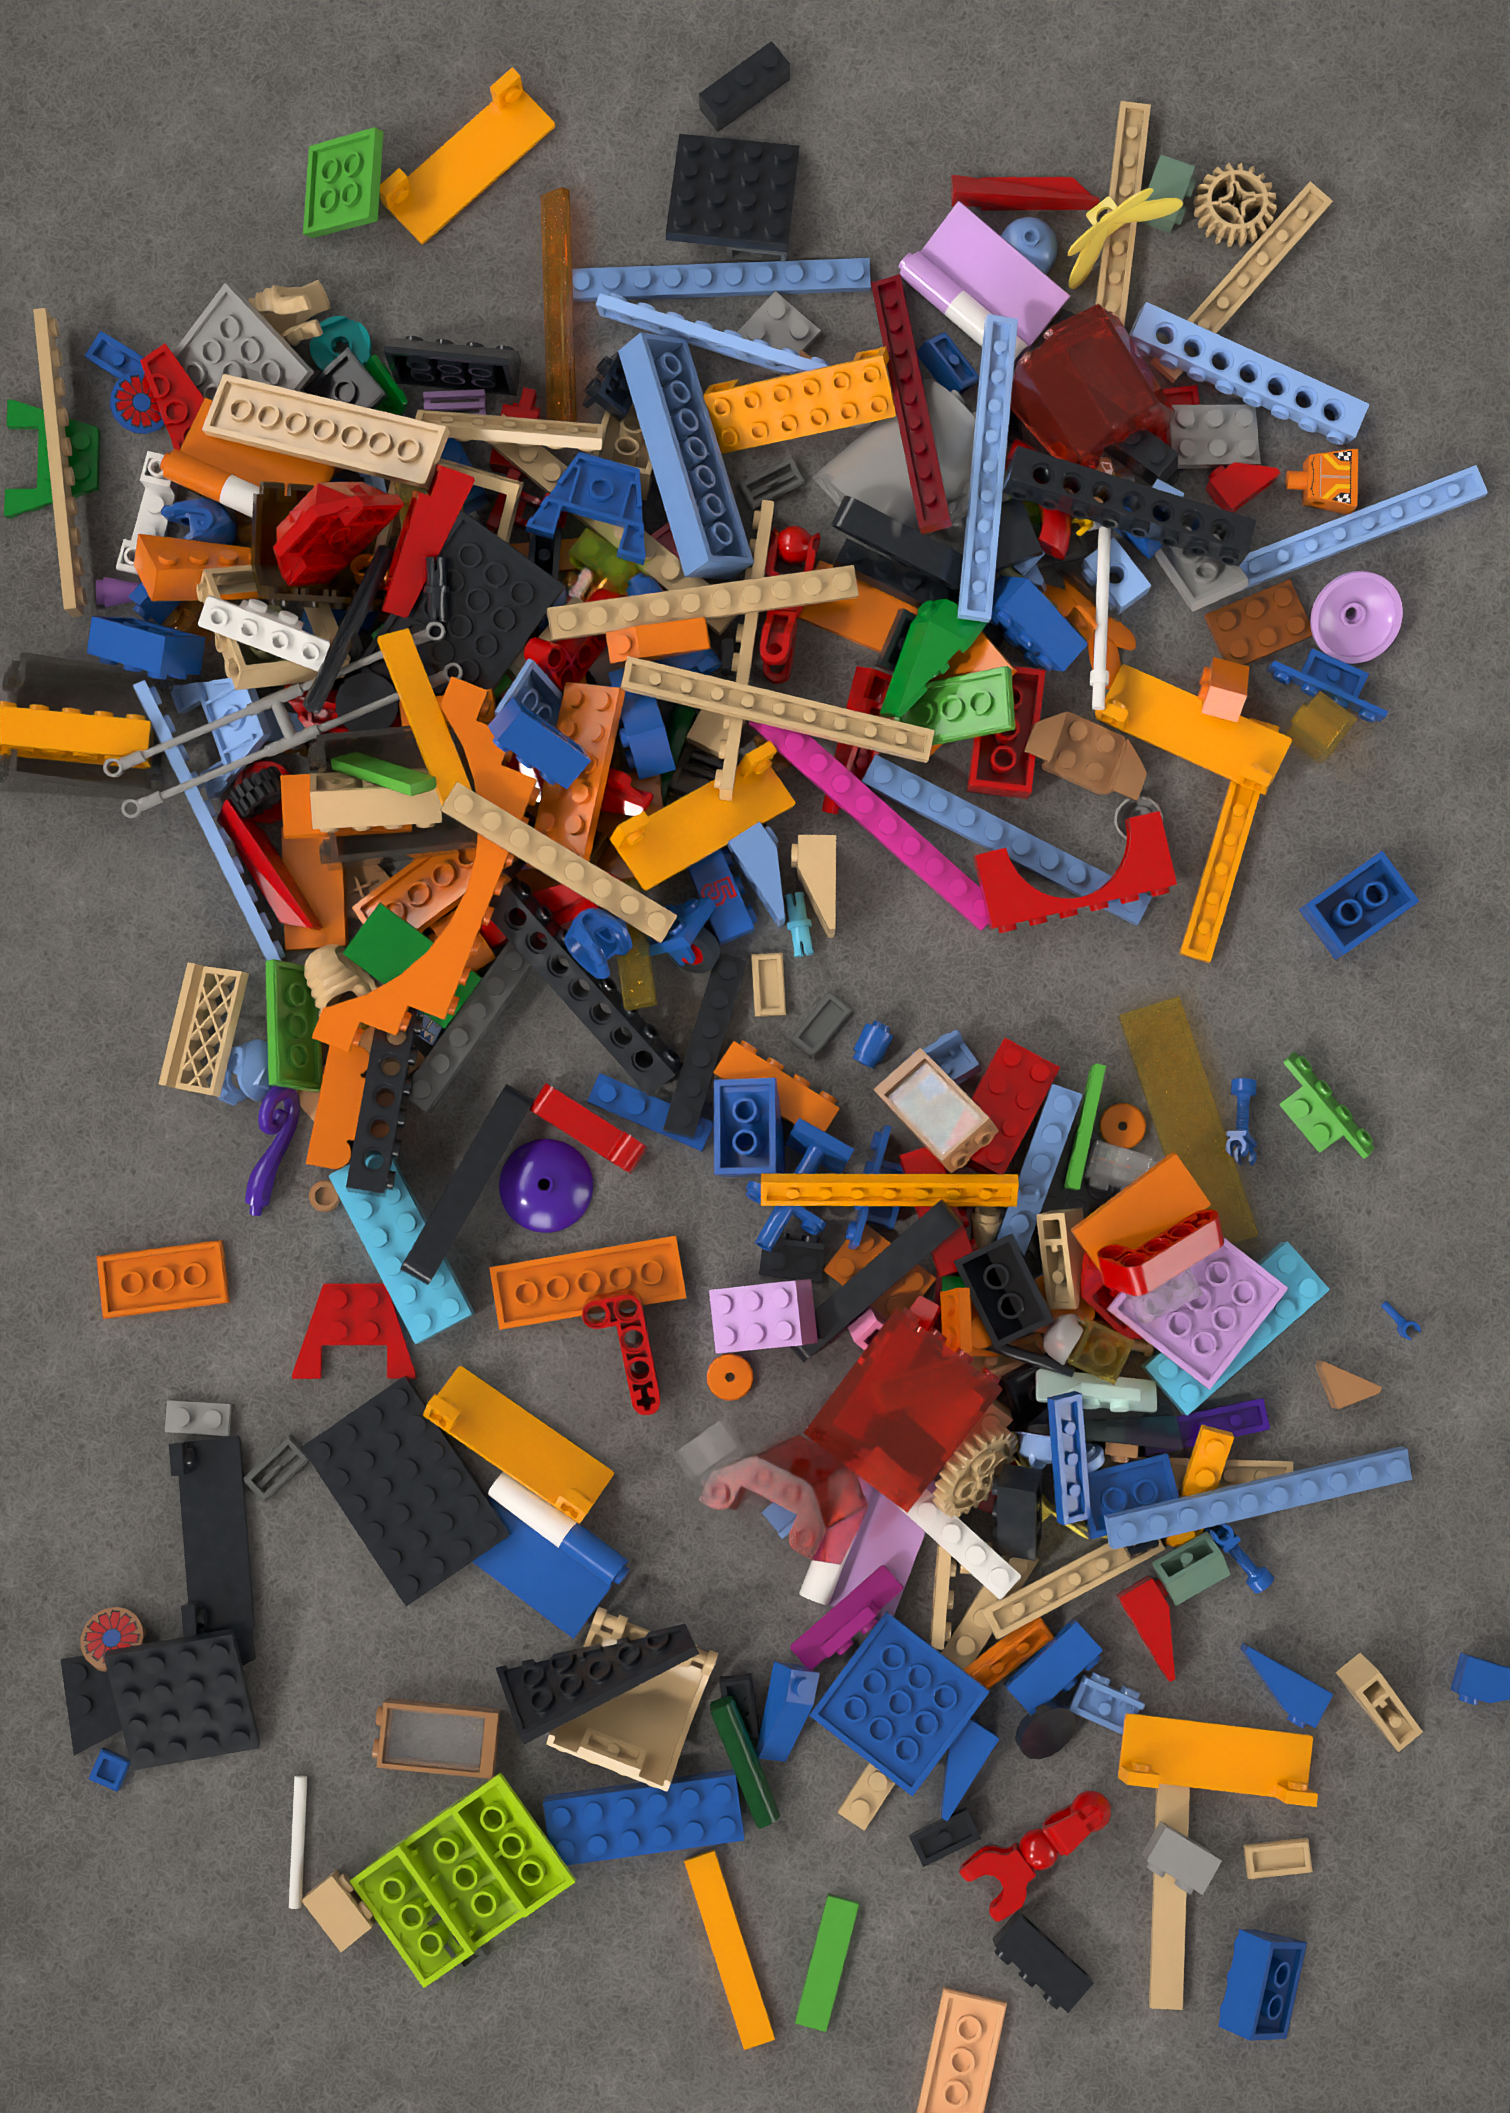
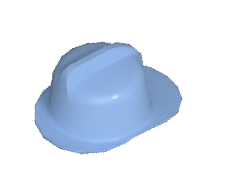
(1035, 1449)

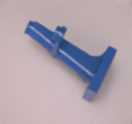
(818, 1150)

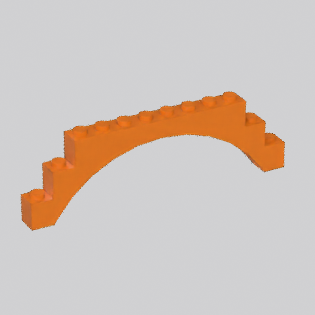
(435, 976)

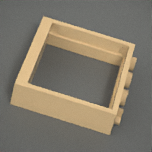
(483, 479)
(241, 579)

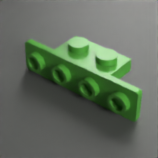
(1319, 1113)

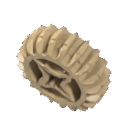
(1257, 197)

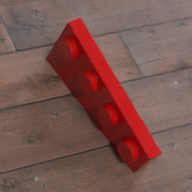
(173, 391)

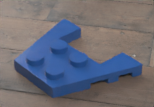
(599, 492)

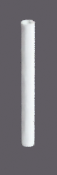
(298, 1842)

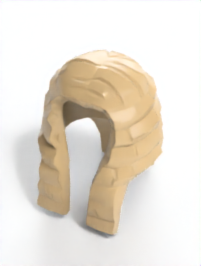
(290, 308)
(333, 974)

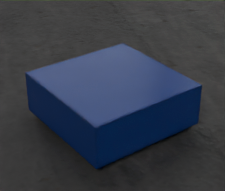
(110, 1769)

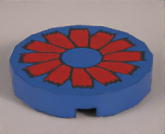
(134, 404)

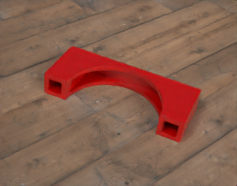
(1142, 869)

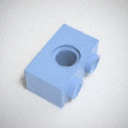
(1132, 584)

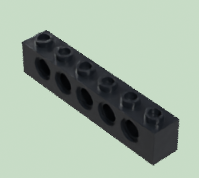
(360, 1177)

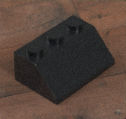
(1004, 1291)

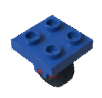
(687, 940)

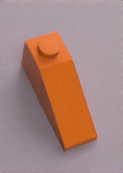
(658, 640)

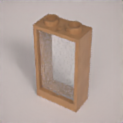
(936, 1110)
(437, 1738)

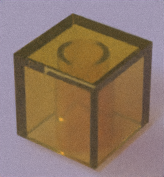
(1319, 727)
(1100, 1351)

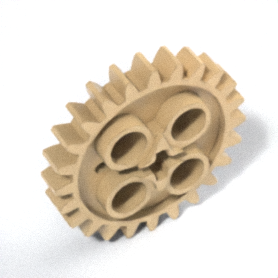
(973, 1470)

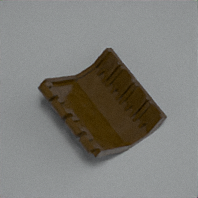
(269, 510)

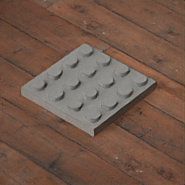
(240, 343)

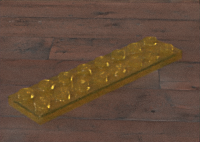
(1185, 1109)

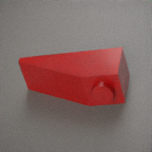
(1151, 1618)

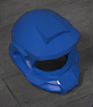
(205, 517)
(596, 938)

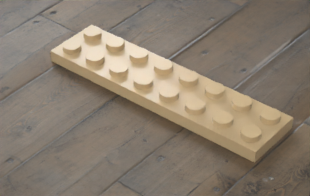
(326, 431)

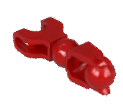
(779, 630)
(1036, 1851)

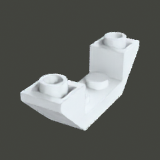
(150, 521)

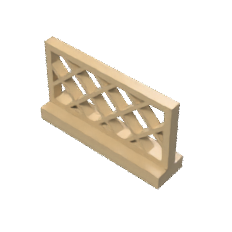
(191, 1026)

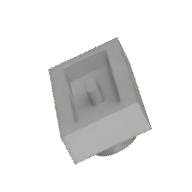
(198, 1417)

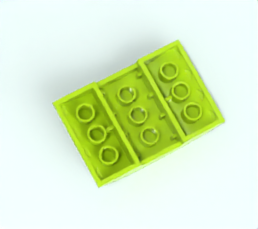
(473, 1865)

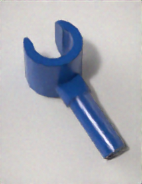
(1400, 1321)

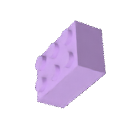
(763, 1316)

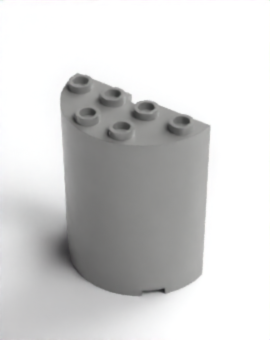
(876, 466)

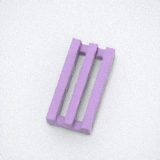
(455, 395)

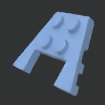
(233, 739)

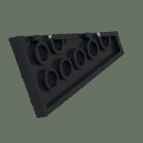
(583, 1678)
(91, 1699)

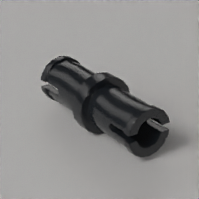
(436, 589)

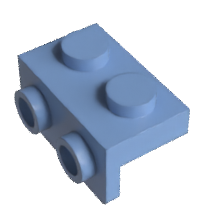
(953, 1057)
(1103, 1703)

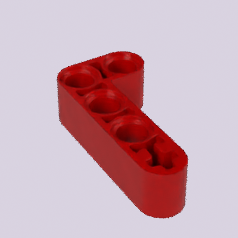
(569, 658)
(588, 1128)
(1163, 1256)
(630, 1351)

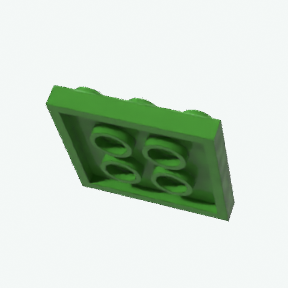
(343, 183)

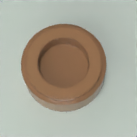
(324, 1196)

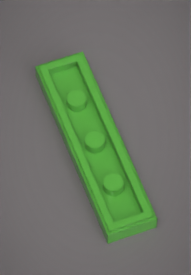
(384, 773)
(1085, 1127)
(826, 1962)

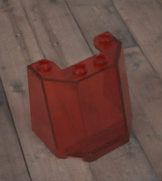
(1087, 388)
(803, 1481)

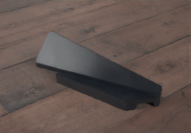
(1119, 1427)

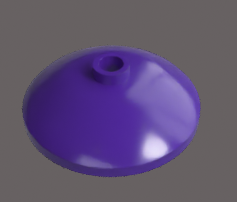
(568, 1191)

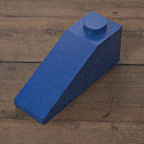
(1480, 1680)
(1293, 1692)
(786, 1709)
(964, 1762)

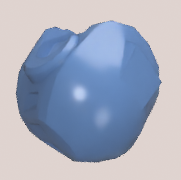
(251, 1066)

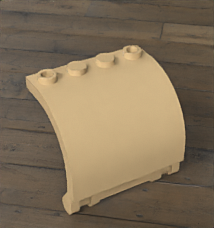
(644, 1727)

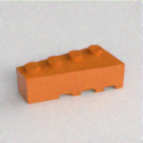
(175, 566)

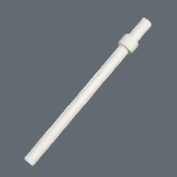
(1099, 675)

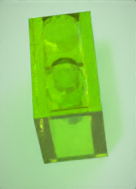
(601, 558)

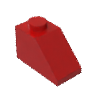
(1239, 484)

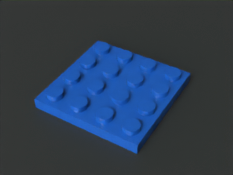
(899, 1703)

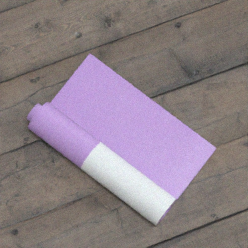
(977, 273)
(882, 1538)

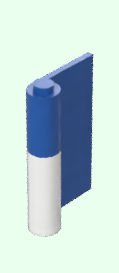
(550, 1558)

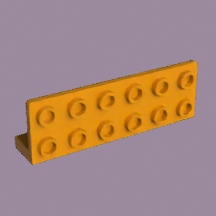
(467, 160)
(801, 402)
(1174, 723)
(701, 822)
(518, 1444)
(1216, 1758)

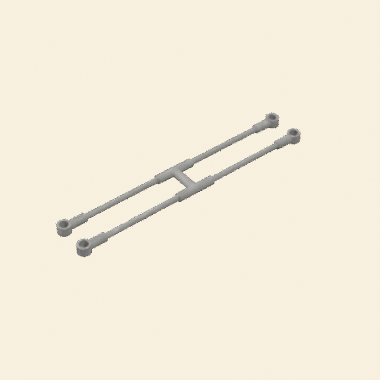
(291, 737)

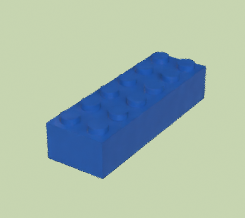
(644, 1819)

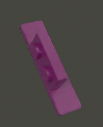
(845, 1619)

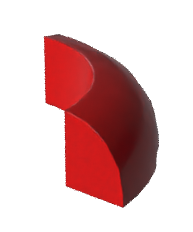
(1054, 524)

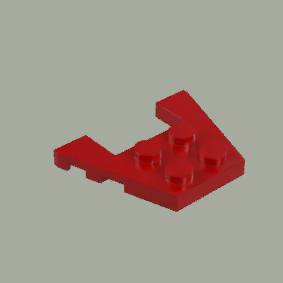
(354, 1317)

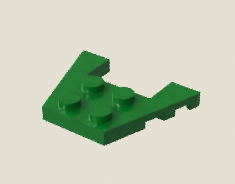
(84, 460)

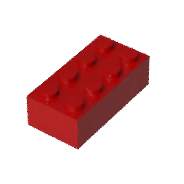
(999, 759)
(1010, 1097)

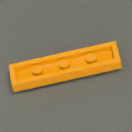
(1203, 1471)

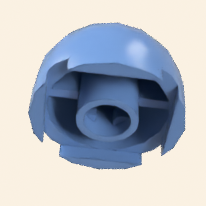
(1034, 241)

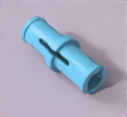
(799, 924)

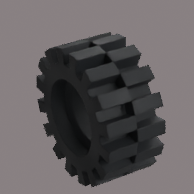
(257, 792)

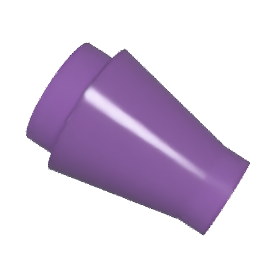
(114, 591)

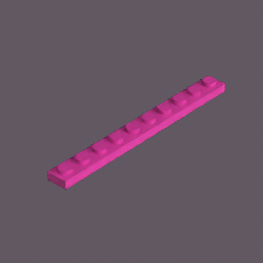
(879, 820)

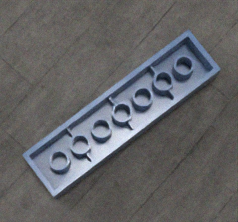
(685, 457)

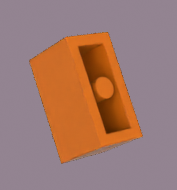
(1223, 689)

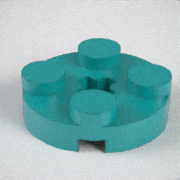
(335, 330)

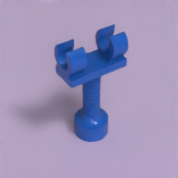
(1243, 1089)
(1227, 1540)

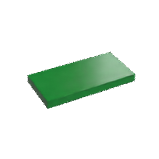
(390, 946)

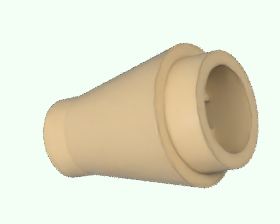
(985, 1225)

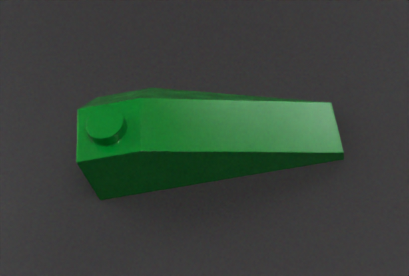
(928, 646)

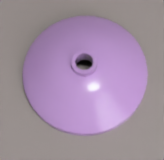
(1369, 628)

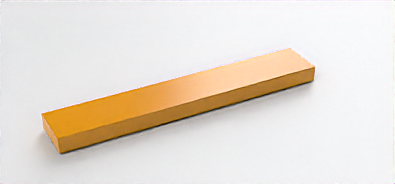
(423, 711)
(729, 1949)

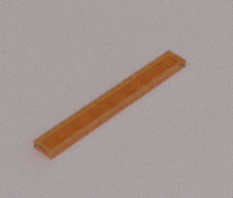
(558, 305)

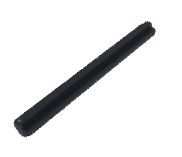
(348, 629)

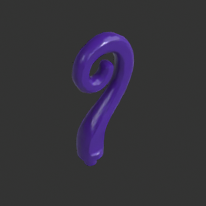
(281, 1122)

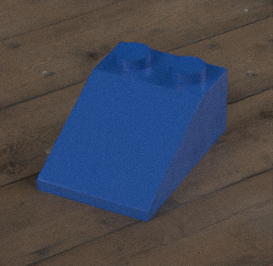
(747, 1128)

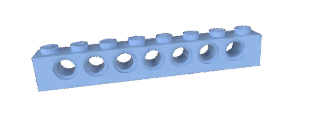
(1291, 383)

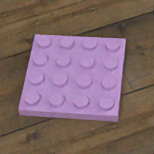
(1215, 1326)

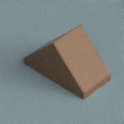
(1344, 1387)

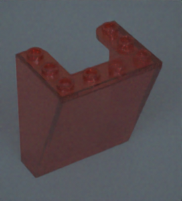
(903, 1408)

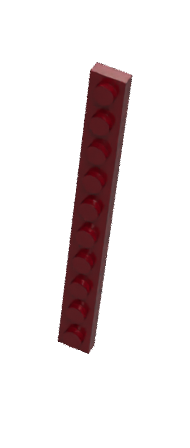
(911, 405)

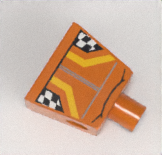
(1328, 481)

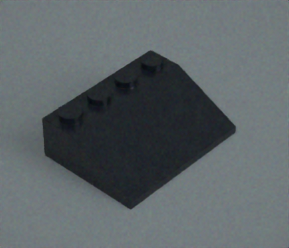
(454, 365)

